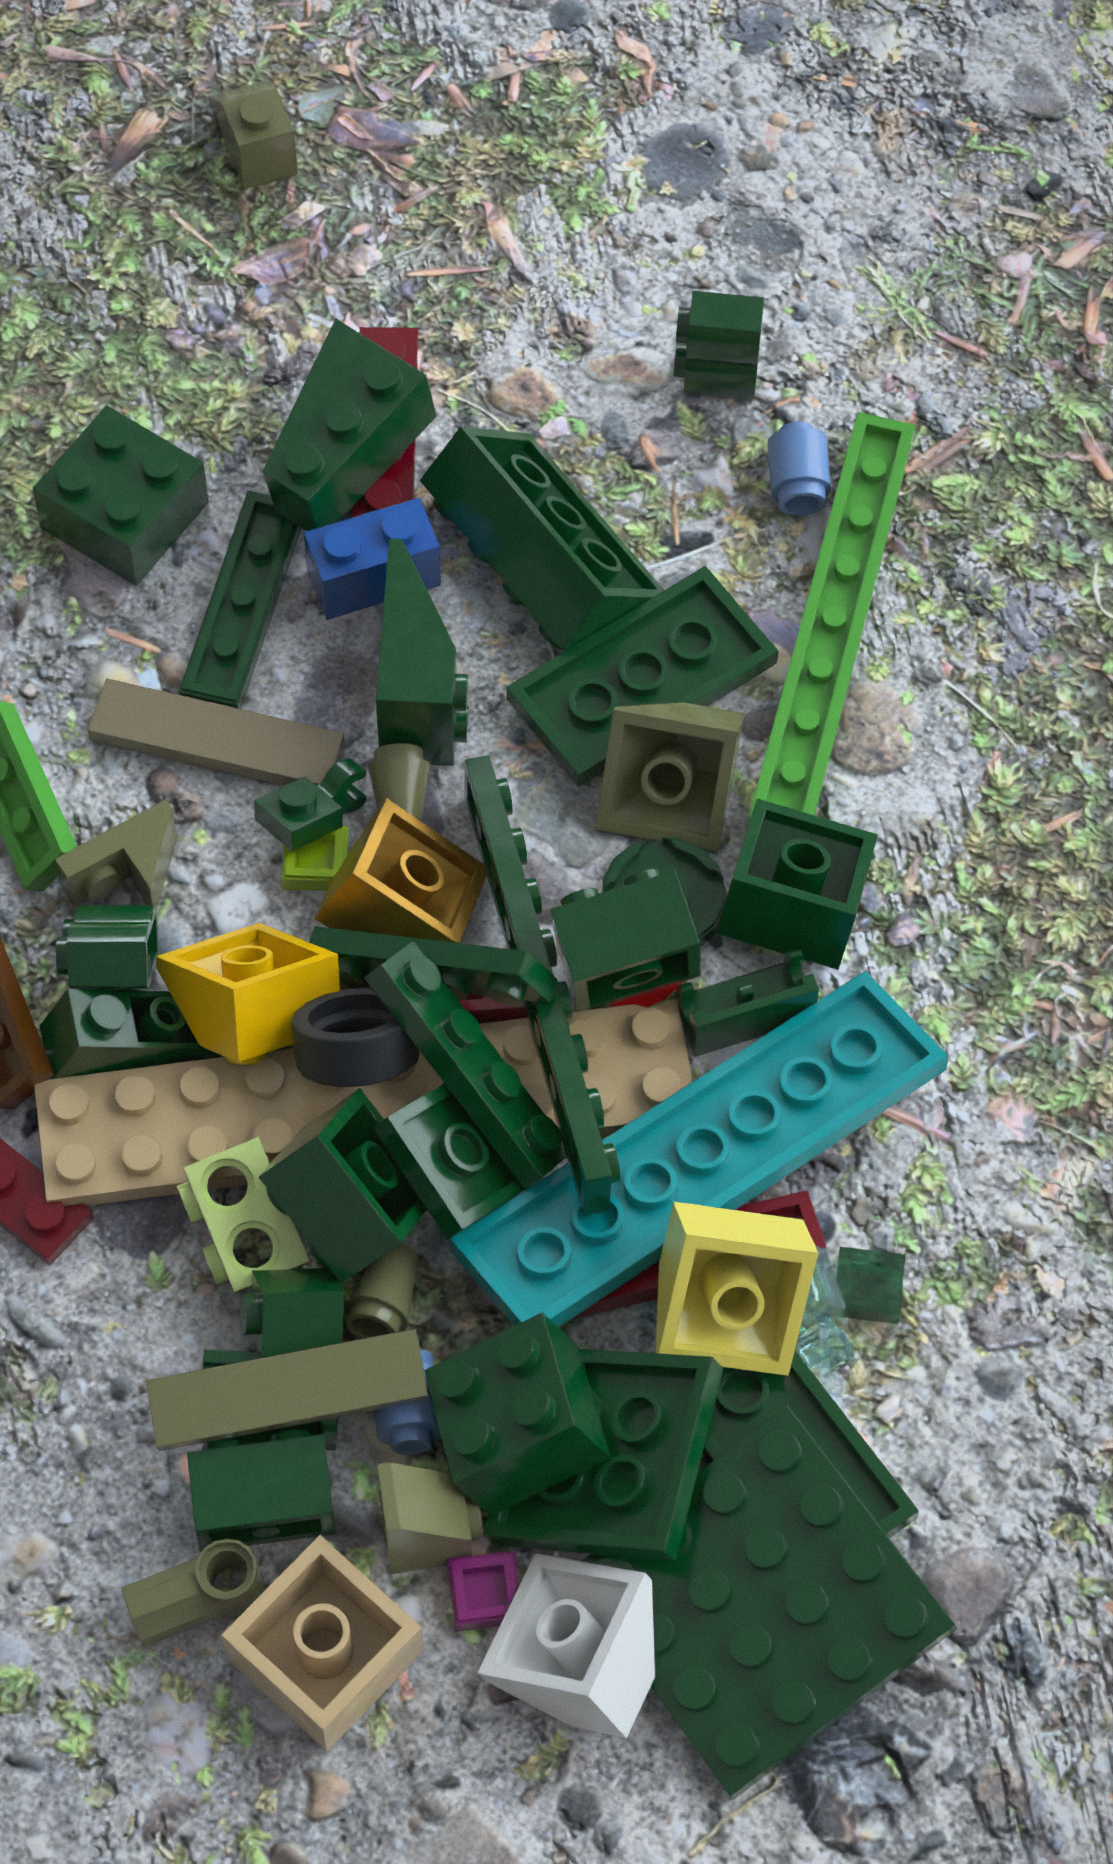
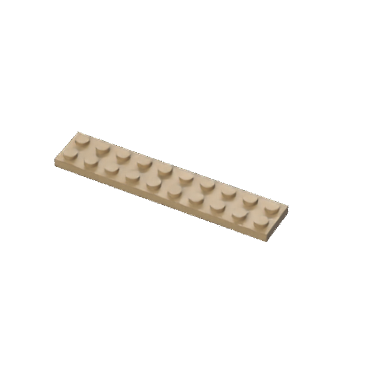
(139, 1127)

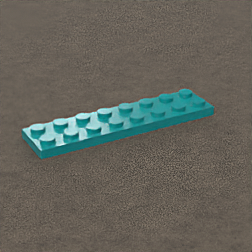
(703, 1147)

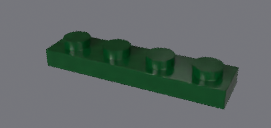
(491, 971)
(468, 1064)

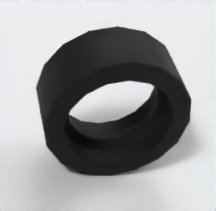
(350, 1040)

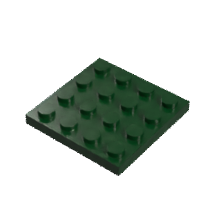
(778, 1605)

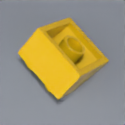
(246, 988)

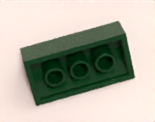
(537, 533)

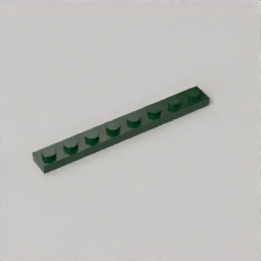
(559, 1053)

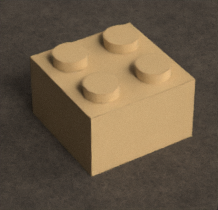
(323, 1642)

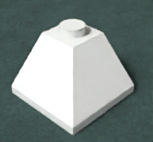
(577, 1644)

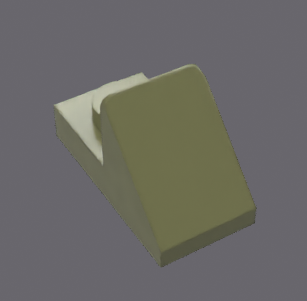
(132, 850)

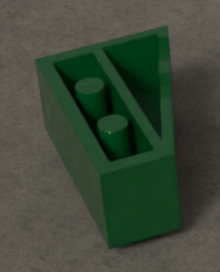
(345, 428)

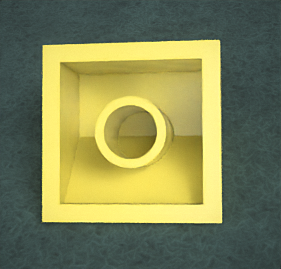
(733, 1286)

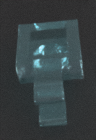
(818, 1335)

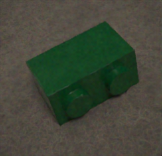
(261, 1490)

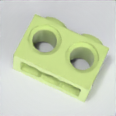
(252, 1212)

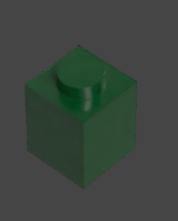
(292, 1310)

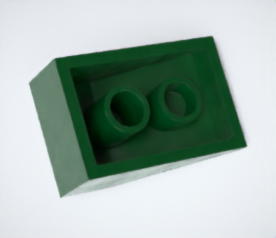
(417, 681)

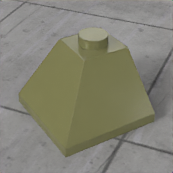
(669, 772)

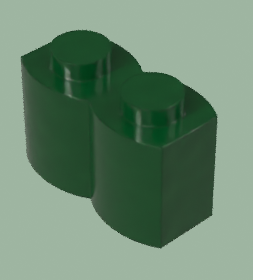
(719, 345)
(109, 947)

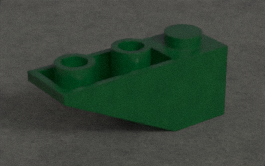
(116, 1031)

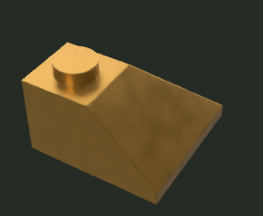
(403, 881)

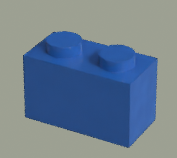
(351, 556)

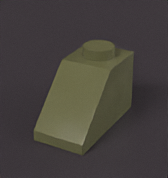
(256, 133)
(425, 1517)

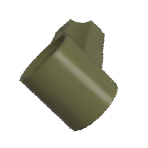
(186, 1595)

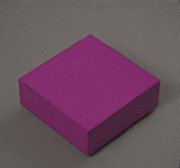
(482, 1589)

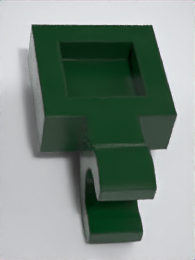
(310, 811)

